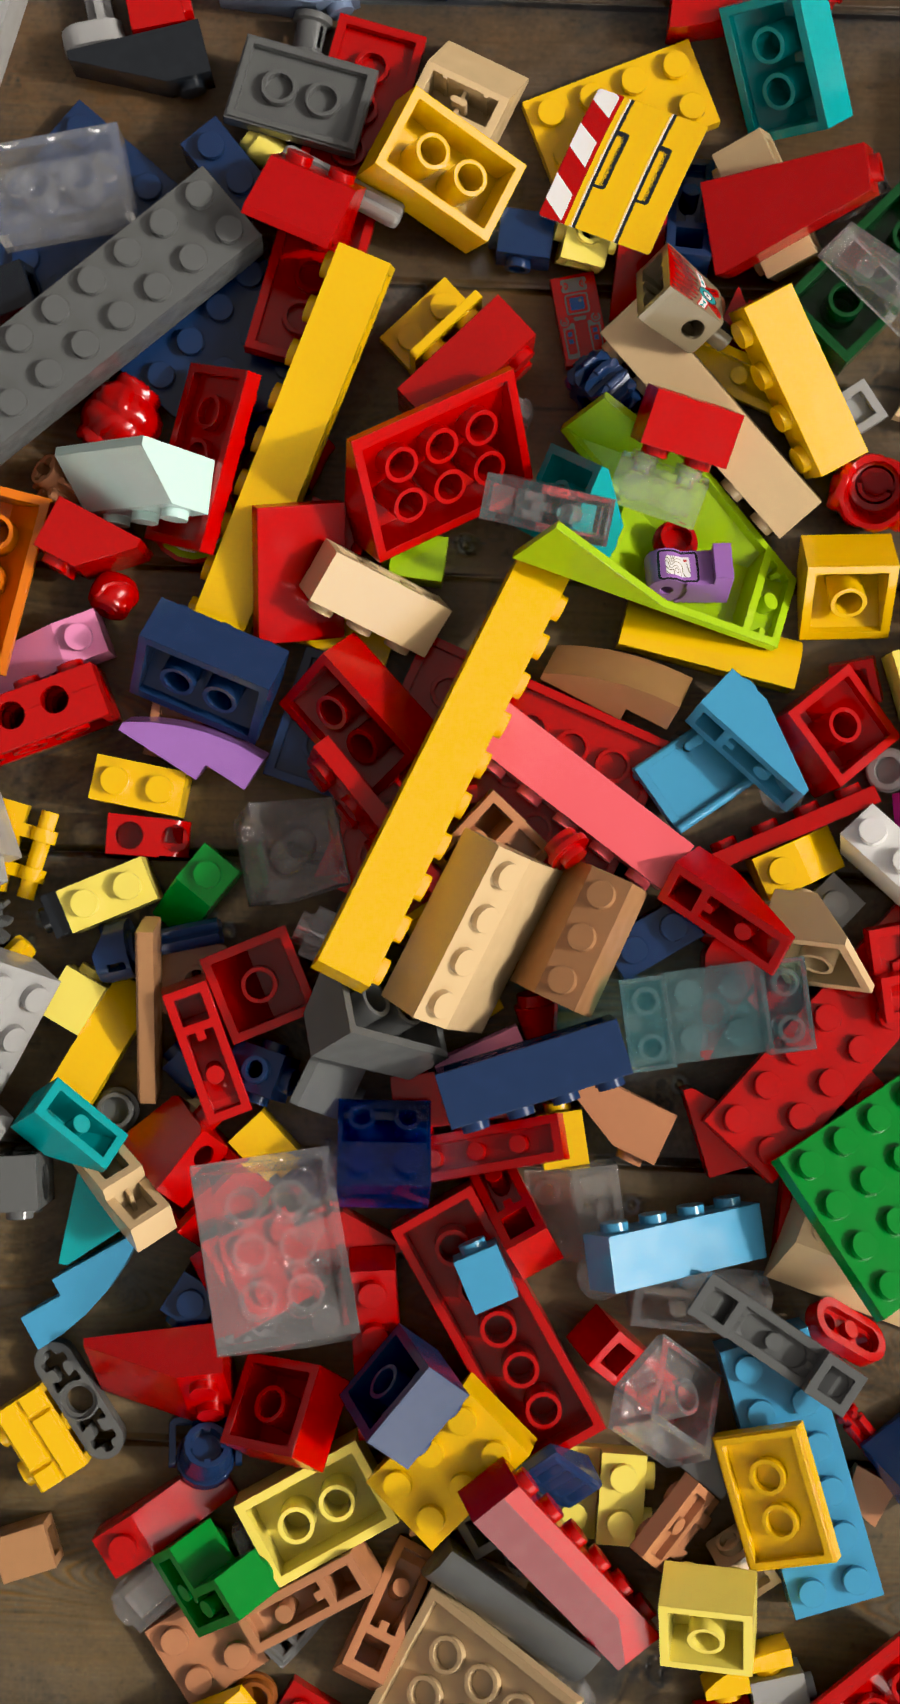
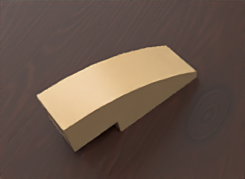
(130, 1199)

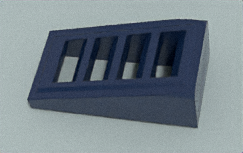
(563, 1474)

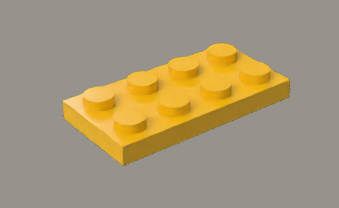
(661, 79)

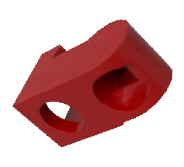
(147, 836)

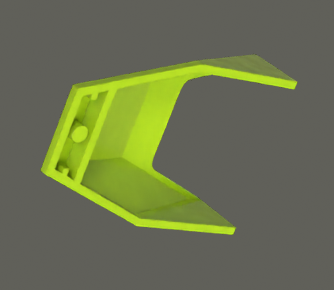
(761, 580)

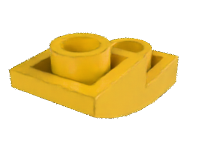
(770, 1658)

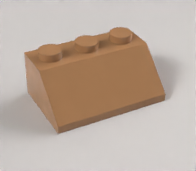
(579, 937)

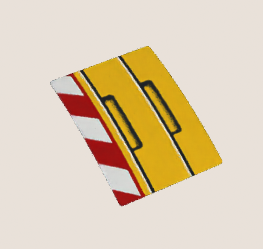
(623, 171)

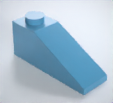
(747, 734)

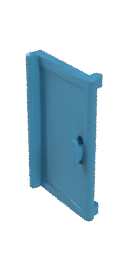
(689, 783)

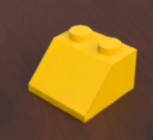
(846, 586)

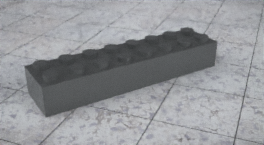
(118, 304)

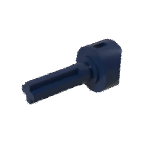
(118, 944)

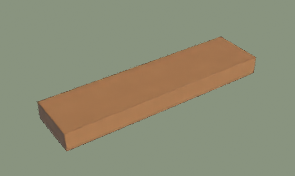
(149, 1009)

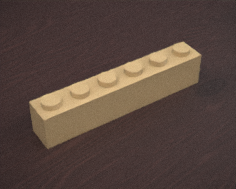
(756, 465)

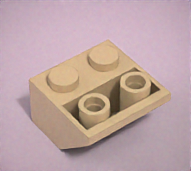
(473, 88)

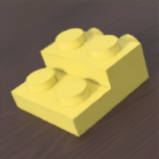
(618, 1506)

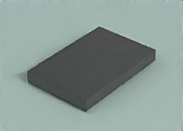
(300, 96)

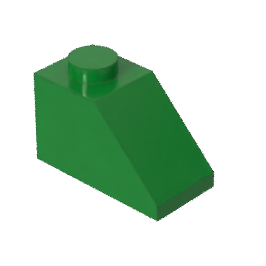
(198, 887)

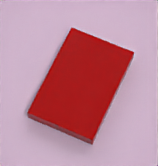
(282, 550)

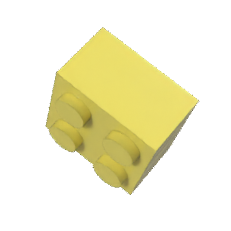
(708, 1618)

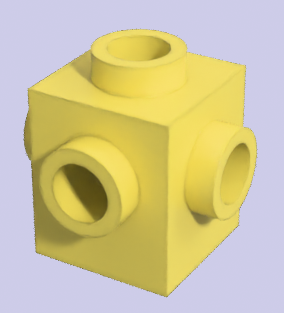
(579, 251)

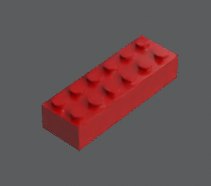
(509, 1345)

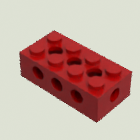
(88, 710)

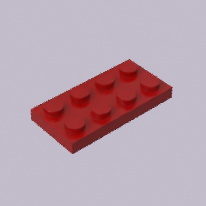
(214, 425)
(356, 800)

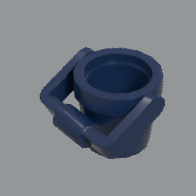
(200, 1455)

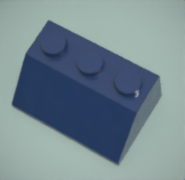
(207, 670)

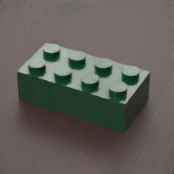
(835, 312)

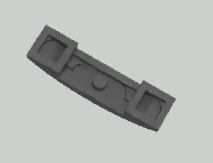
(777, 1344)

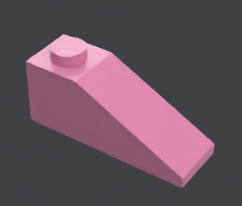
(57, 643)

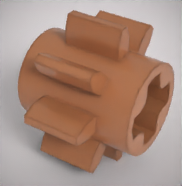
(51, 480)

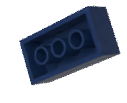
(533, 1072)

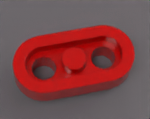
(845, 1331)

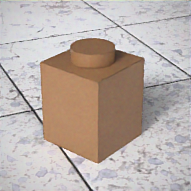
(29, 1547)

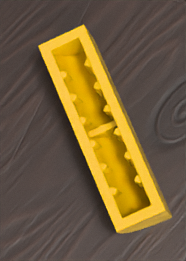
(702, 649)

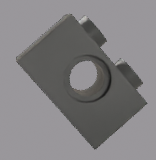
(25, 1182)

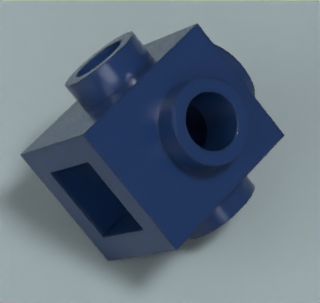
(266, 1071)

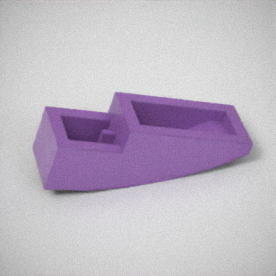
(196, 746)

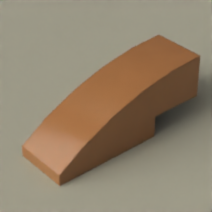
(618, 682)

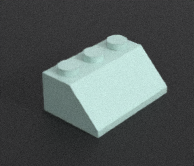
(138, 480)

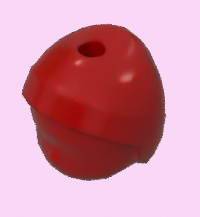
(113, 595)

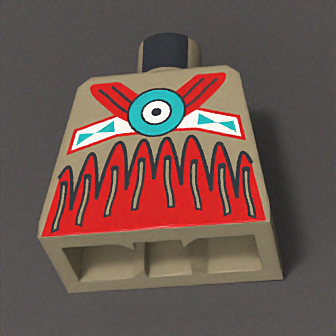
(680, 302)

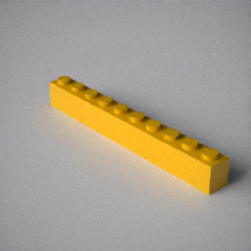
(299, 423)
(440, 776)

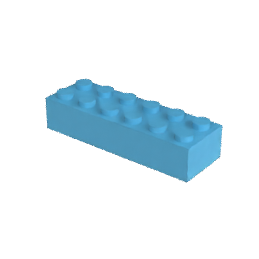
(766, 1398)

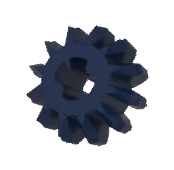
(599, 374)

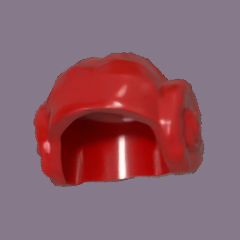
(120, 411)
(867, 493)

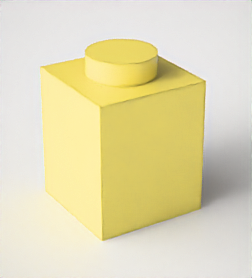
(76, 997)

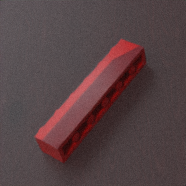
(559, 1562)

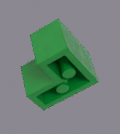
(211, 1582)

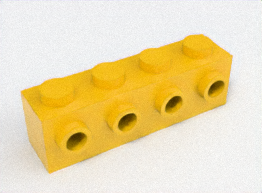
(797, 382)

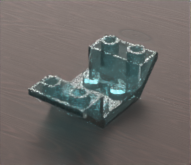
(716, 1013)

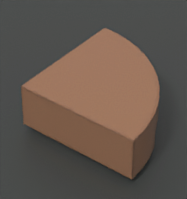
(870, 1492)

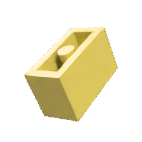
(109, 894)

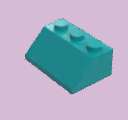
(786, 65)

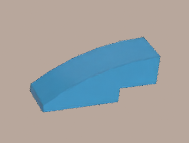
(79, 1290)

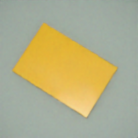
(776, 1496)

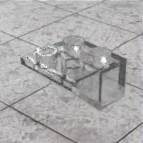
(576, 1201)

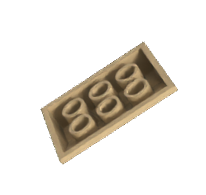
(471, 934)

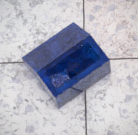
(383, 1153)

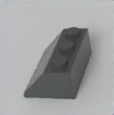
(370, 1031)

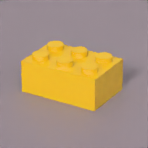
(441, 170)
(465, 1447)

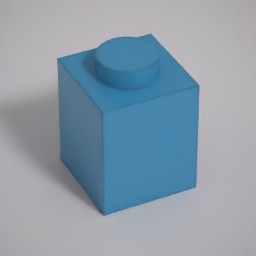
(484, 1274)

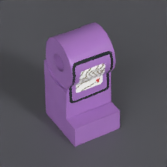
(691, 575)

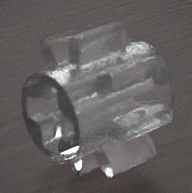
(312, 931)

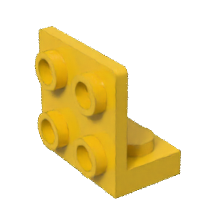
(430, 324)

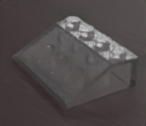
(274, 1252)

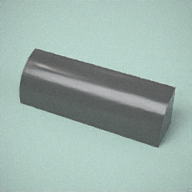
(511, 1609)

